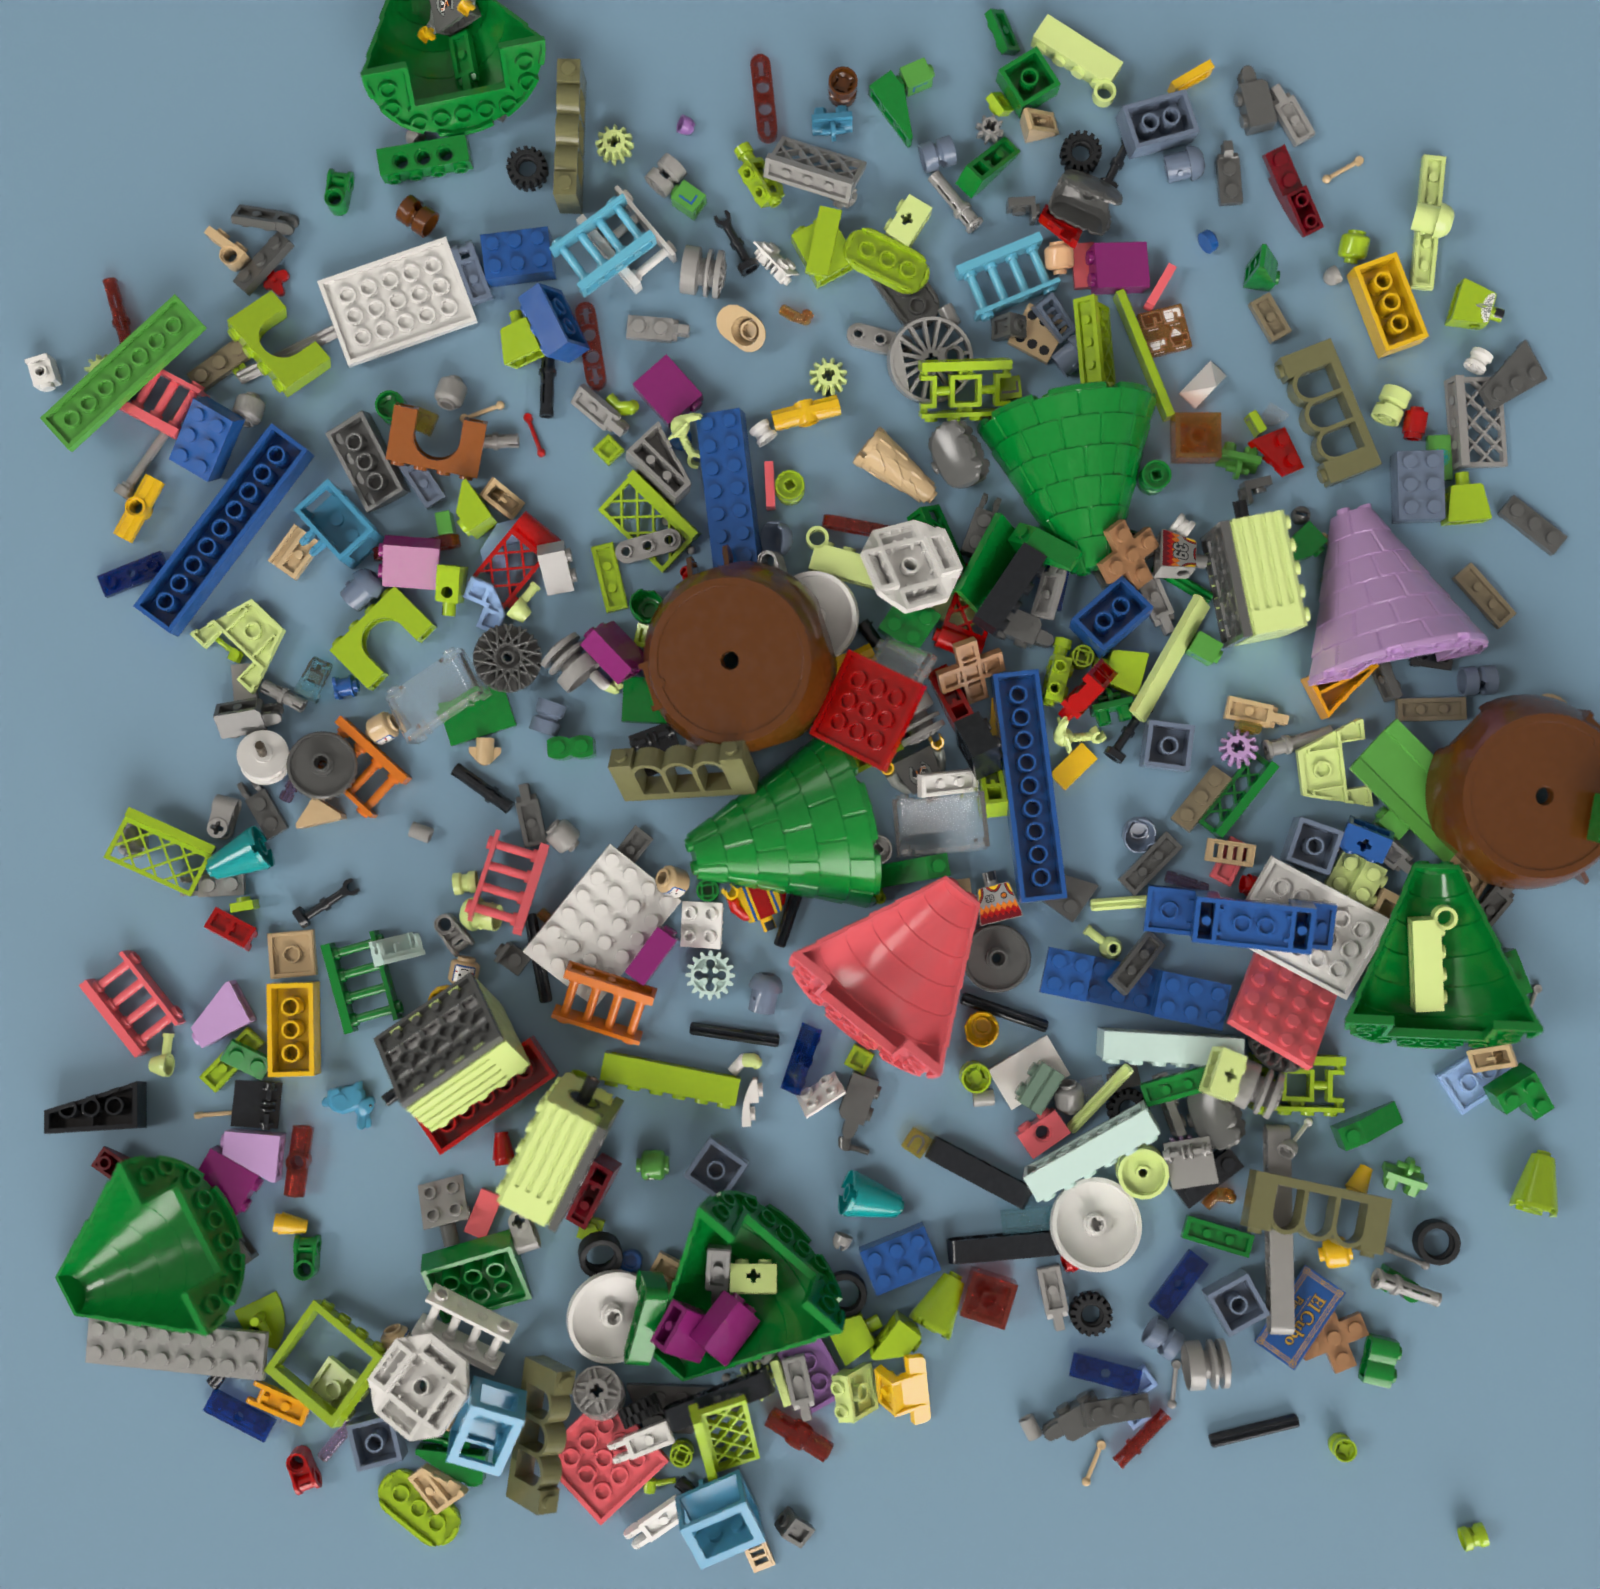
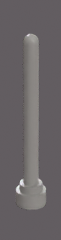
(126, 488)

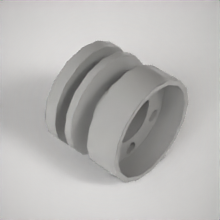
(702, 271)
(568, 659)
(921, 725)
(1259, 1089)
(1209, 1364)
(608, 1402)

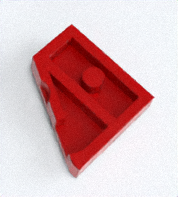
(1060, 228)
(1278, 451)

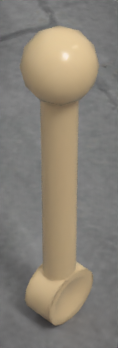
(1358, 161)
(499, 405)
(198, 1115)
(1101, 1445)

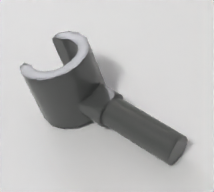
(845, 1145)

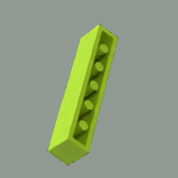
(670, 1078)

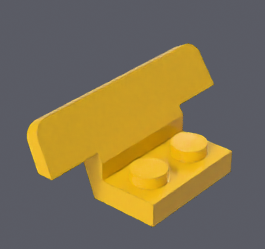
(906, 1391)

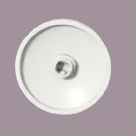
(837, 606)
(1095, 1225)
(602, 1315)

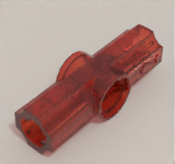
(300, 1146)
(799, 1434)

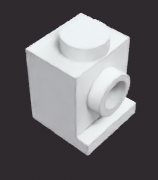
(51, 376)

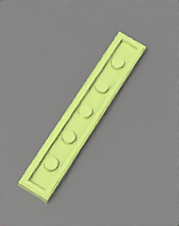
(1424, 246)
(1169, 658)

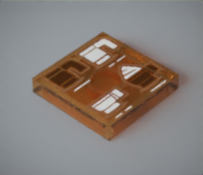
(1165, 330)

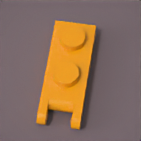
(279, 1403)

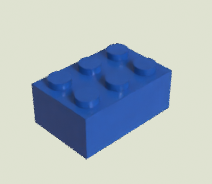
(518, 257)
(553, 323)
(207, 438)
(1110, 617)
(899, 1258)

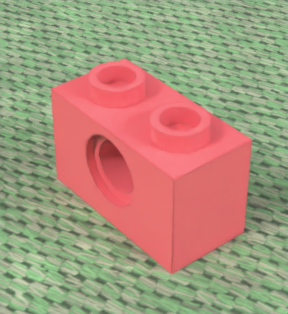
(1055, 1132)

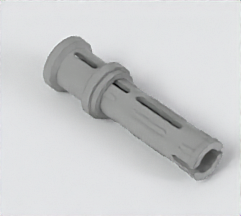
(961, 209)
(1287, 744)
(1396, 1285)

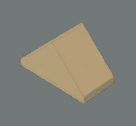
(1037, 125)
(501, 499)
(319, 813)
(1491, 1058)

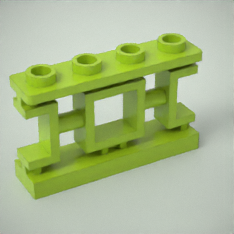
(964, 371)
(1296, 1102)

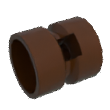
(842, 86)
(420, 217)

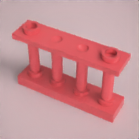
(155, 417)
(524, 899)
(110, 1007)

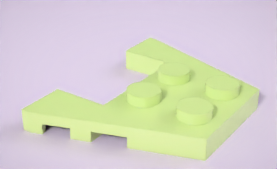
(252, 633)
(1323, 769)

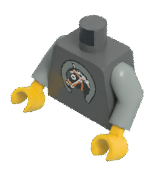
(449, 18)
(904, 772)

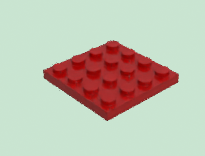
(867, 710)

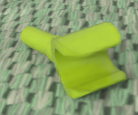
(234, 654)
(650, 1486)

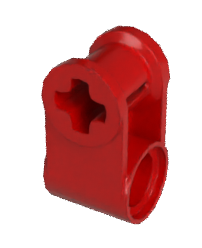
(303, 1475)

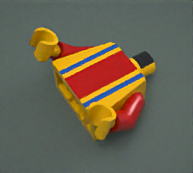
(755, 905)

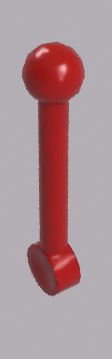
(528, 419)

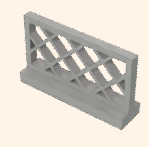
(815, 179)
(1458, 428)

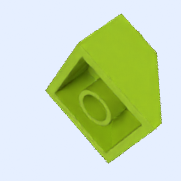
(473, 513)
(896, 1338)

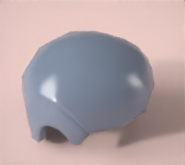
(776, 537)
(1139, 834)

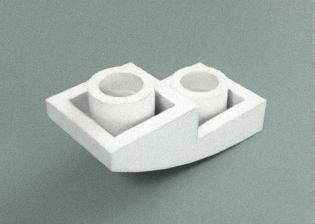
(752, 1095)

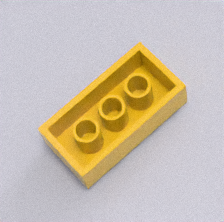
(1387, 305)
(293, 1029)

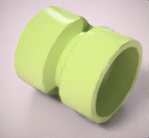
(1392, 402)

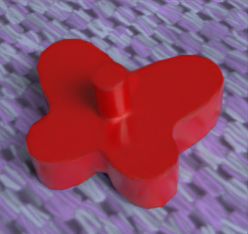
(275, 282)

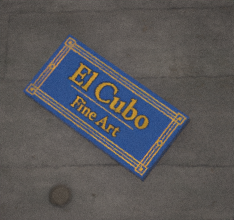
(1314, 1304)

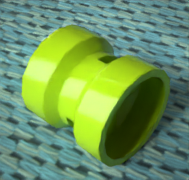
(1079, 659)
(683, 1448)
(1347, 1449)
(1473, 1536)

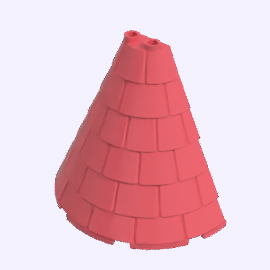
(896, 975)

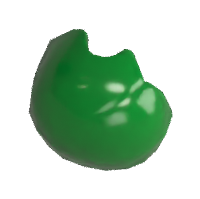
(644, 604)

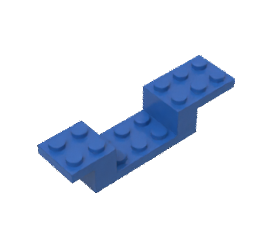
(1240, 922)
(1156, 992)

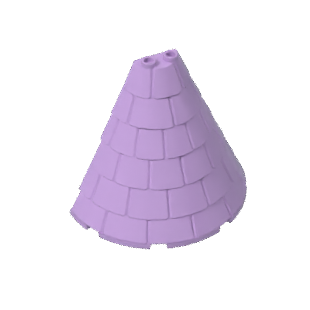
(1381, 604)

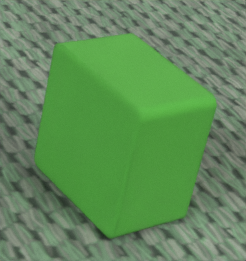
(445, 522)

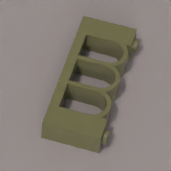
(569, 136)
(1307, 361)
(733, 757)
(1371, 1219)
(523, 1487)

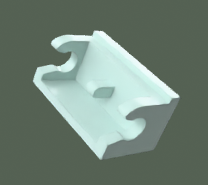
(396, 948)

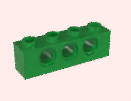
(413, 153)

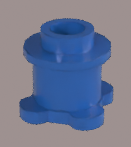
(345, 686)

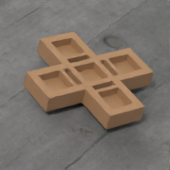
(1127, 554)
(970, 670)
(1335, 1341)

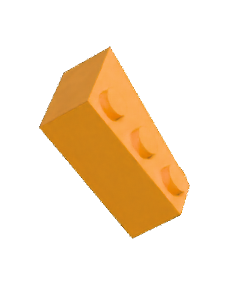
(1331, 695)

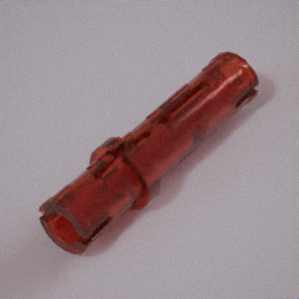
(118, 313)
(1141, 1438)

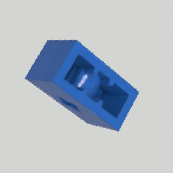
(1357, 831)

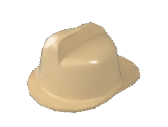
(741, 328)

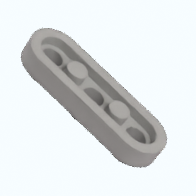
(868, 339)
(658, 548)

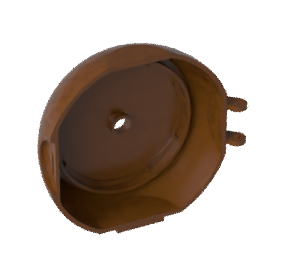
(779, 645)
(1487, 786)

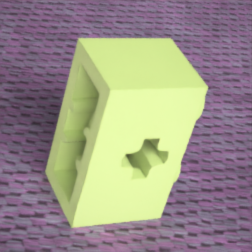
(912, 210)
(1222, 1062)
(764, 1285)

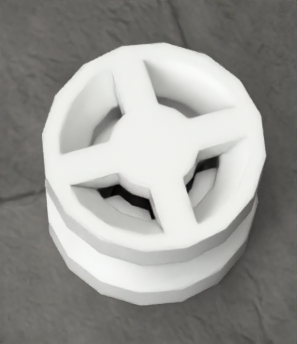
(1478, 360)
(763, 432)
(1182, 525)

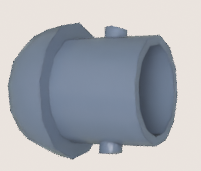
(1184, 164)
(1067, 357)
(362, 589)
(764, 992)

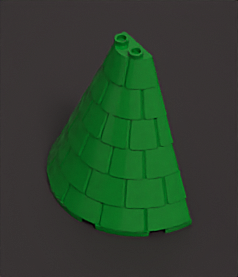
(418, 82)
(1074, 458)
(799, 833)
(1482, 990)
(156, 1251)
(806, 1287)

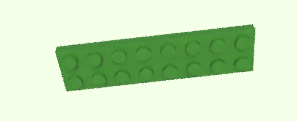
(123, 373)

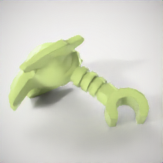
(680, 427)
(1064, 737)

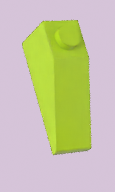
(995, 794)

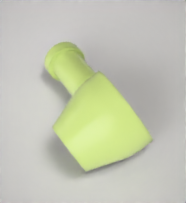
(520, 609)
(1104, 943)
(165, 1063)

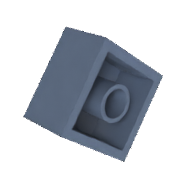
(1167, 746)
(1311, 846)
(716, 1167)
(1235, 1302)
(374, 1442)

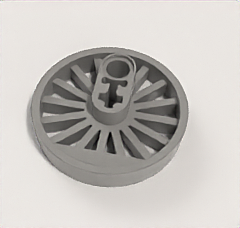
(895, 356)

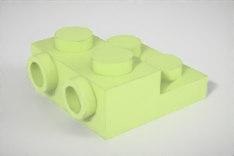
(1357, 878)
(335, 1382)
(854, 1393)

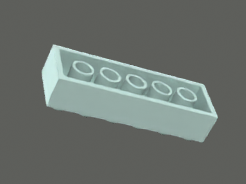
(1161, 1046)
(1091, 1151)

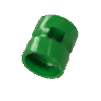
(385, 404)
(1154, 477)

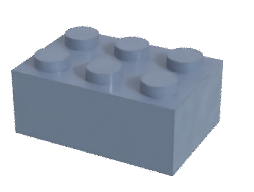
(1157, 124)
(1417, 486)

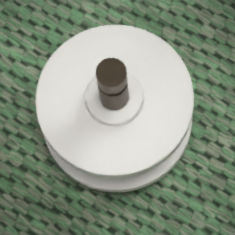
(263, 757)

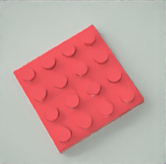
(1282, 1010)
(591, 1471)

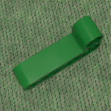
(649, 1311)

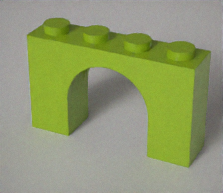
(287, 373)
(352, 647)

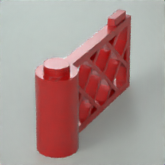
(528, 532)
(951, 633)

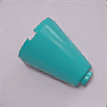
(241, 855)
(868, 1198)

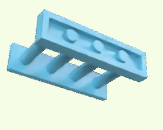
(989, 263)
(606, 268)

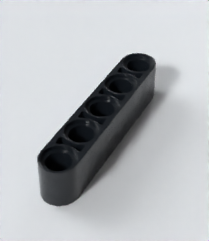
(979, 1172)
(1000, 1247)
(753, 1385)

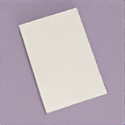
(1014, 1069)

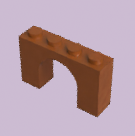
(405, 449)

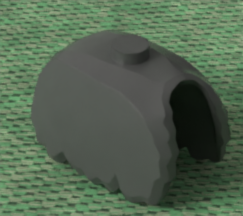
(1084, 201)
(957, 455)
(1215, 1119)

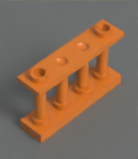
(379, 760)
(607, 982)

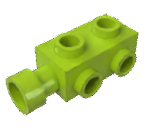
(752, 176)
(1056, 678)

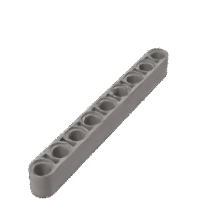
(1279, 1247)

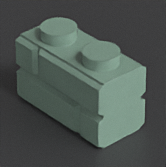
(1039, 1087)

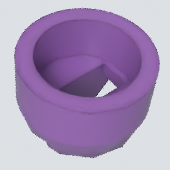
(685, 125)

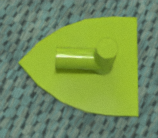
(266, 1315)

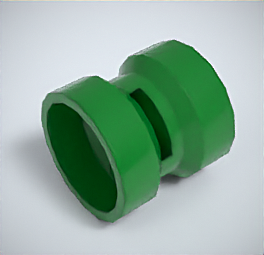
(707, 890)

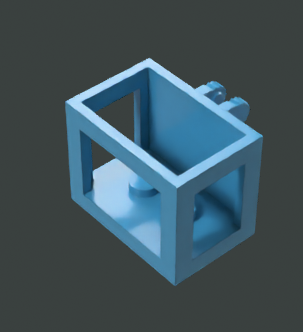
(338, 526)
(488, 1419)
(719, 1519)

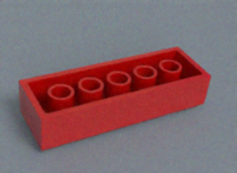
(497, 1101)

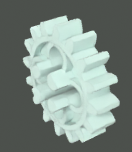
(700, 984)

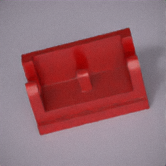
(231, 928)

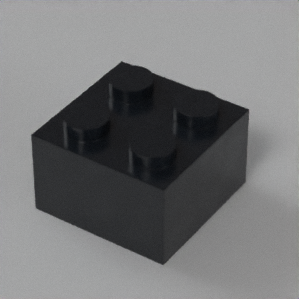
(978, 745)

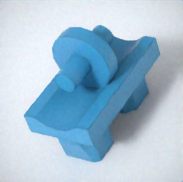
(832, 123)

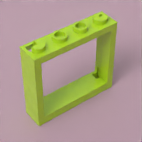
(300, 1390)

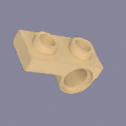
(228, 249)

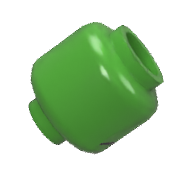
(653, 1164)

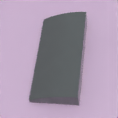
(363, 459)

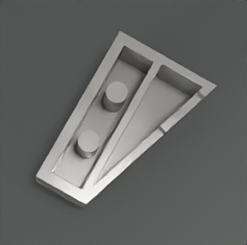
(658, 464)

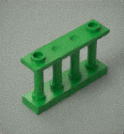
(345, 998)

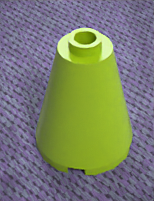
(1537, 1186)
(940, 1305)

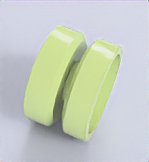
(1145, 1183)

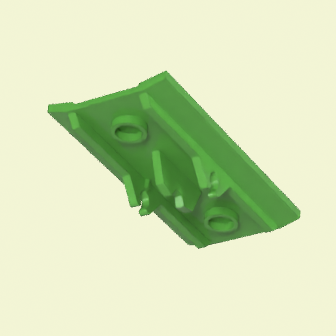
(1397, 773)

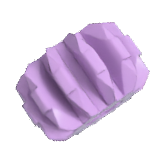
(1240, 756)

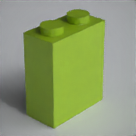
(801, 241)

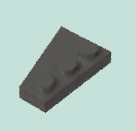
(1515, 376)
(1077, 896)

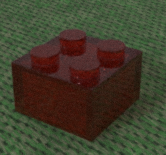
(988, 1297)

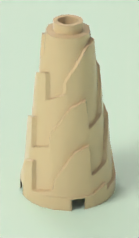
(892, 465)

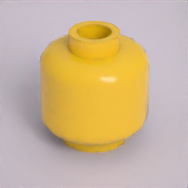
(1335, 1255)

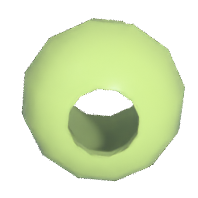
(1433, 219)
(480, 921)

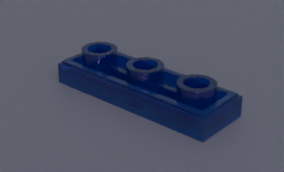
(120, 578)
(801, 1059)
(1169, 1296)
(1120, 1375)
(226, 1409)

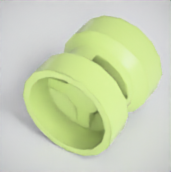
(465, 882)

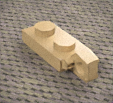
(1253, 712)

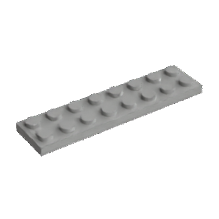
(221, 1353)

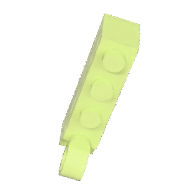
(1078, 56)
(839, 562)
(1426, 960)

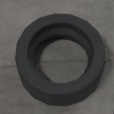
(596, 1239)
(1454, 1242)
(862, 1297)

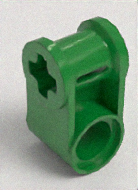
(339, 186)
(306, 1251)

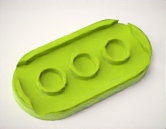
(886, 260)
(410, 1510)

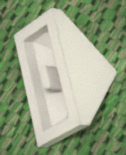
(1202, 384)

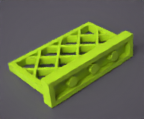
(1094, 340)
(659, 503)
(168, 833)
(708, 1441)

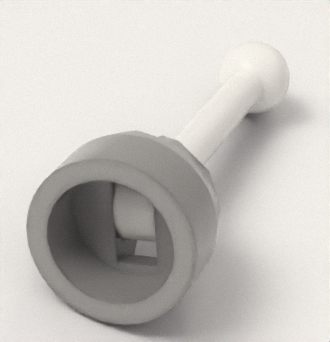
(1288, 1148)

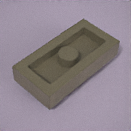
(1269, 318)

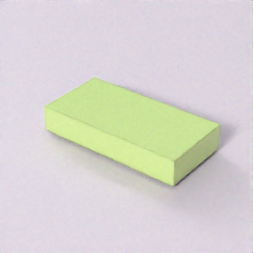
(780, 1379)

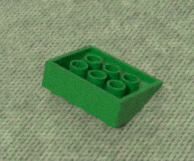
(479, 1270)

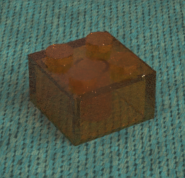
(1195, 438)

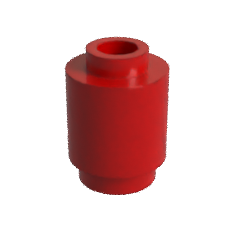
(1414, 423)

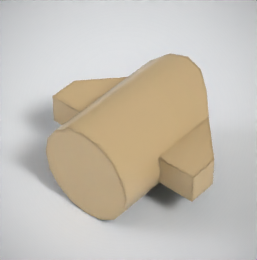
(484, 751)

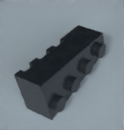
(1010, 589)
(111, 1110)

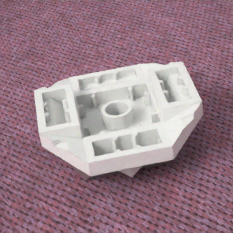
(921, 549)
(398, 1392)

